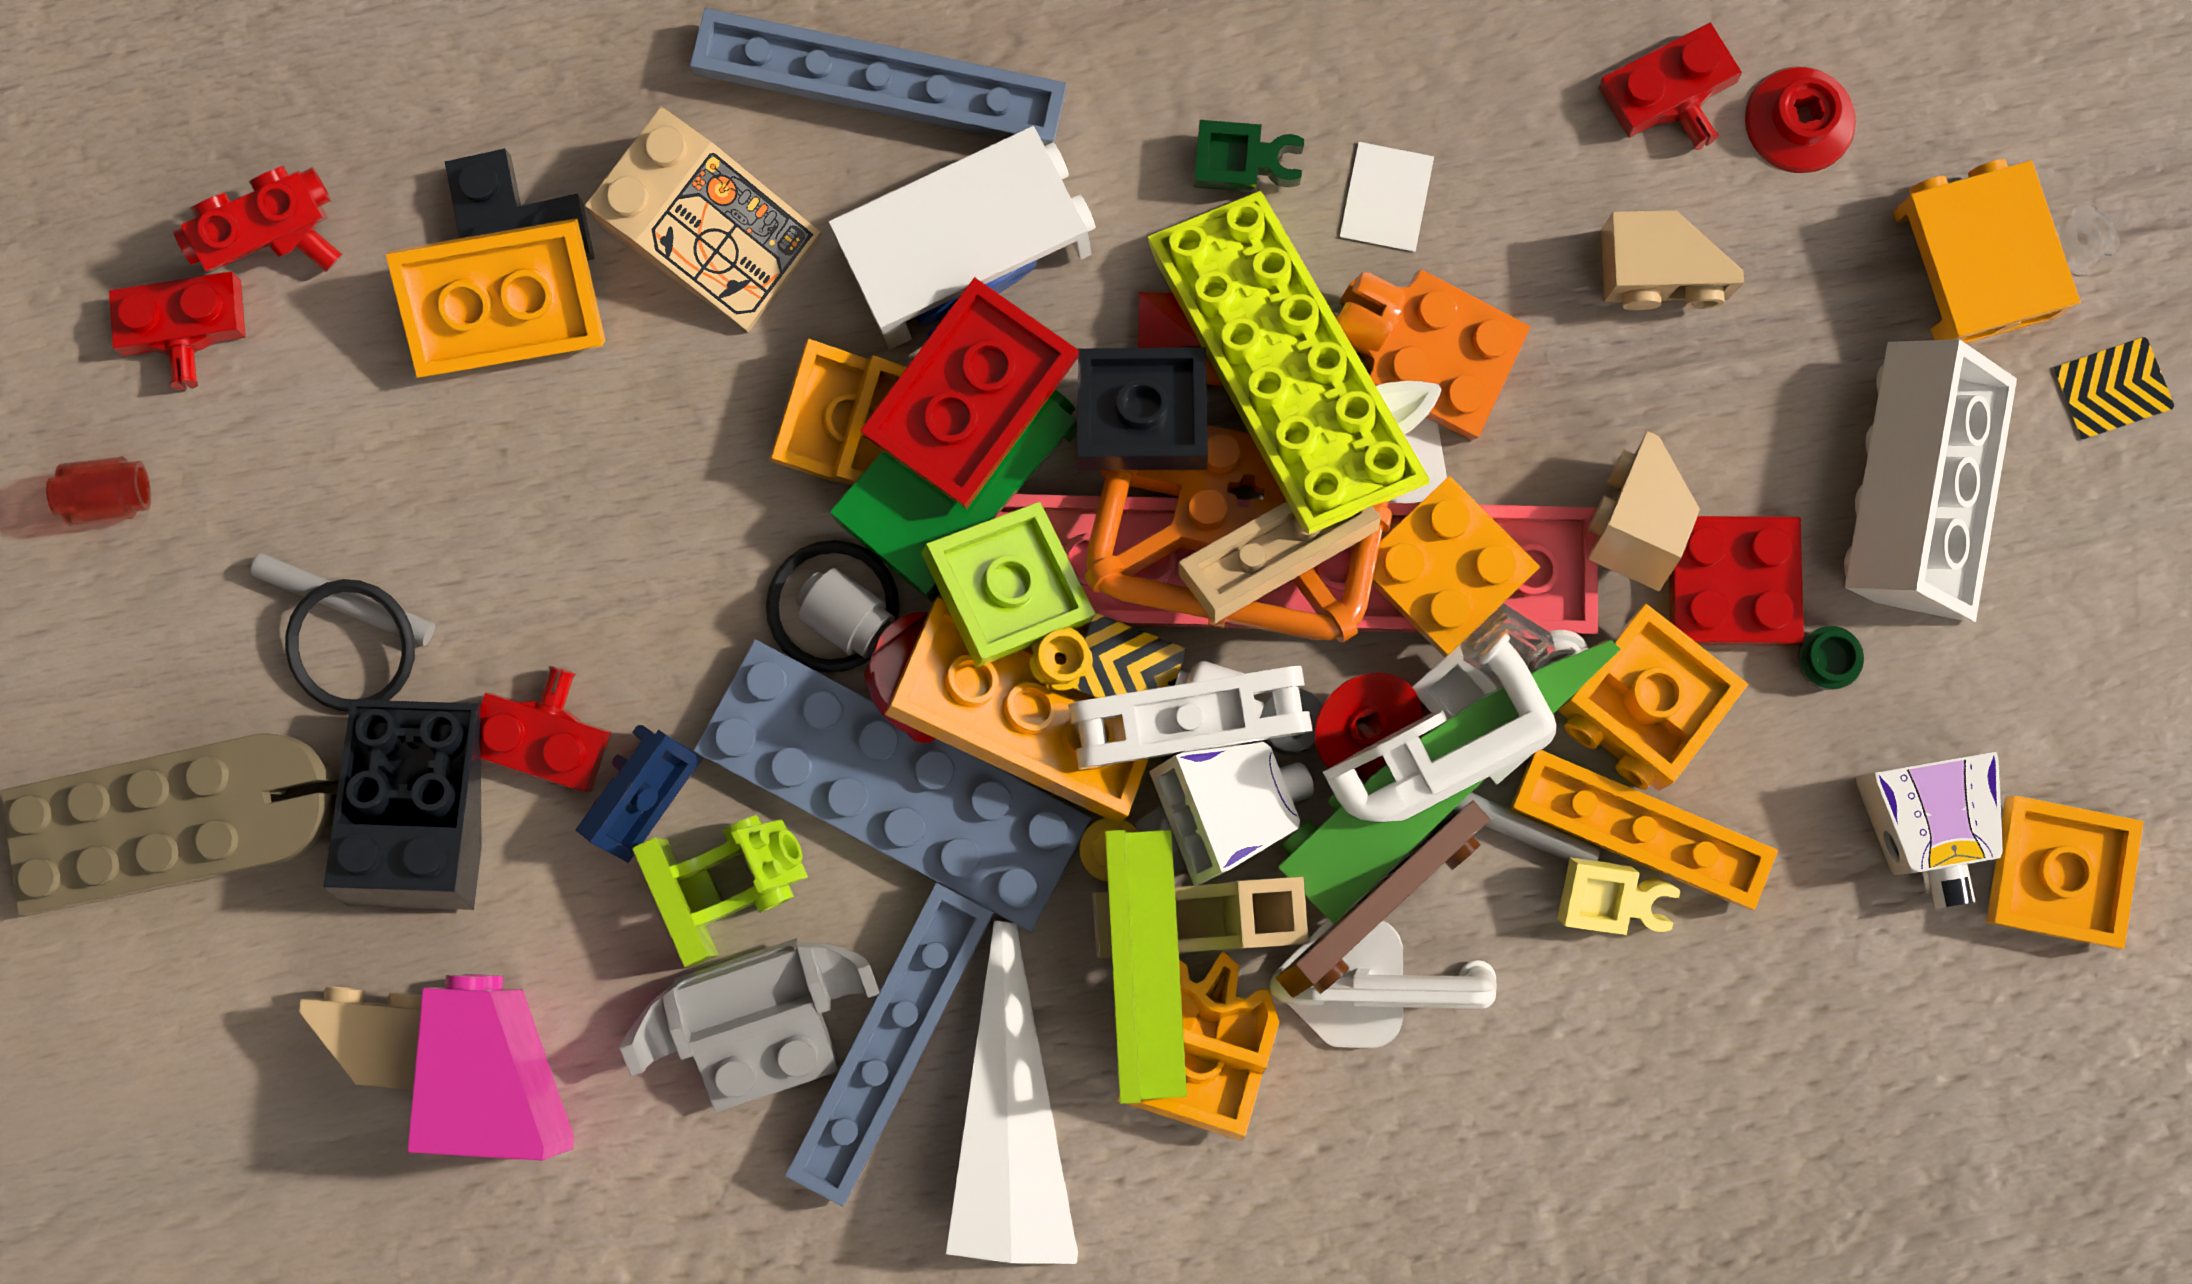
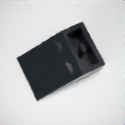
(408, 806)

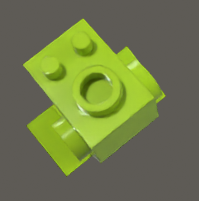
(690, 896)

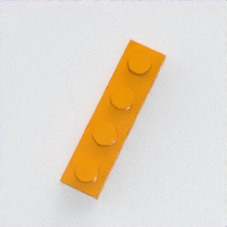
(1644, 829)

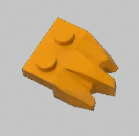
(828, 408)
(1224, 1051)

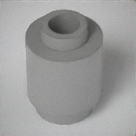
(843, 612)

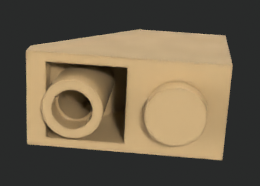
(1663, 259)
(1648, 518)
(368, 1039)

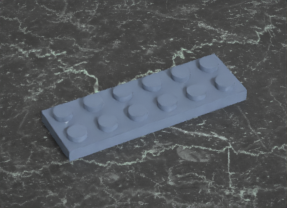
(901, 796)

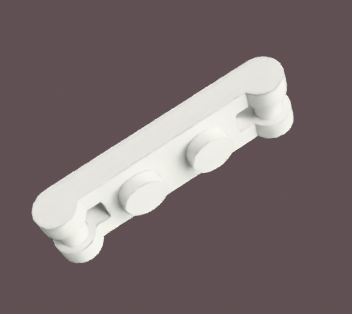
(1190, 717)

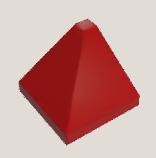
(1163, 323)

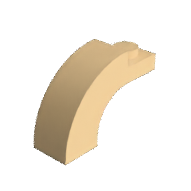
(1226, 916)

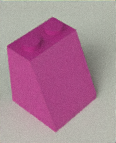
(484, 1076)

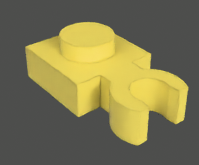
(1607, 895)

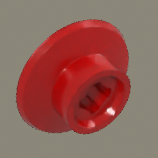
(1785, 140)
(1383, 697)

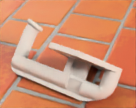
(1426, 782)
(1369, 999)

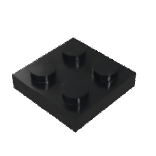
(1142, 409)

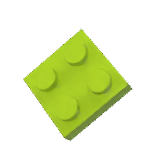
(1007, 583)

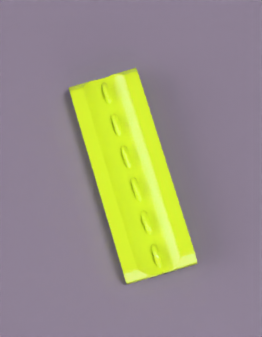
(1286, 363)

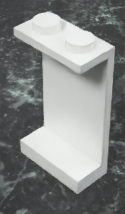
(960, 225)

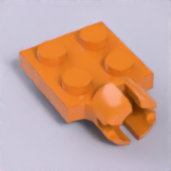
(1434, 337)

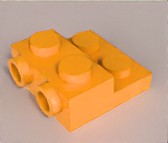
(1652, 701)

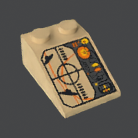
(702, 219)

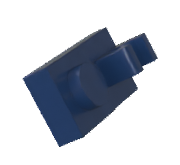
(639, 793)

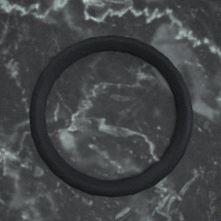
(784, 572)
(366, 589)

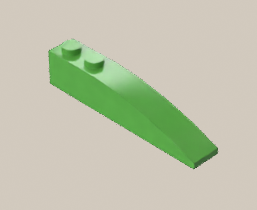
(1352, 854)

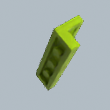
(1145, 965)

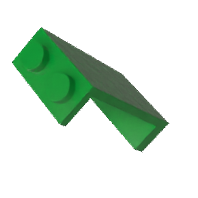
(900, 512)

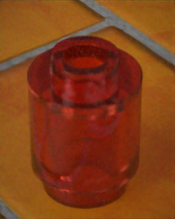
(98, 490)

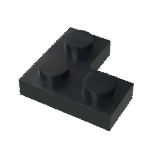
(489, 200)

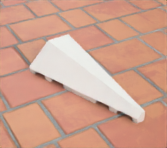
(1010, 1172)

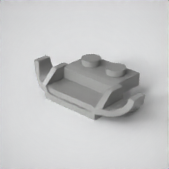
(752, 1019)

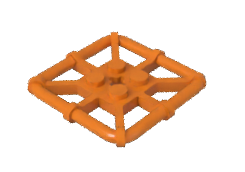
(1207, 514)

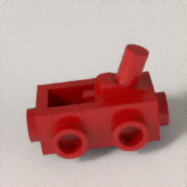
(275, 215)

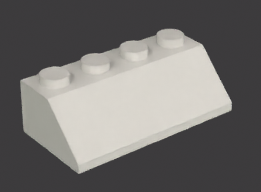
(1930, 479)

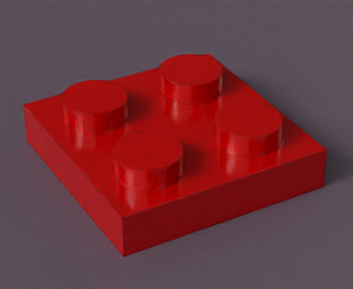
(1740, 582)

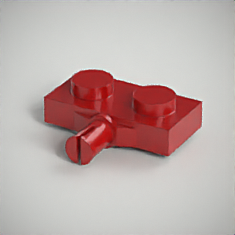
(1673, 85)
(177, 320)
(543, 735)

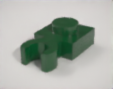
(1233, 157)

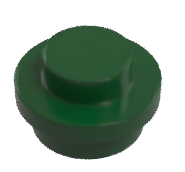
(1830, 658)

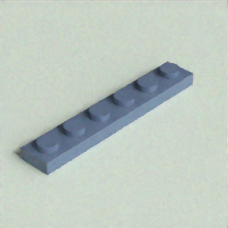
(876, 77)

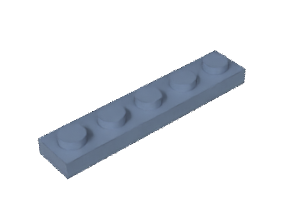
(889, 1045)

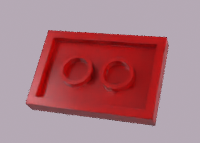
(970, 393)

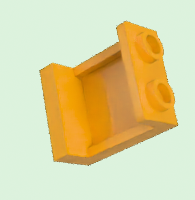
(1989, 251)

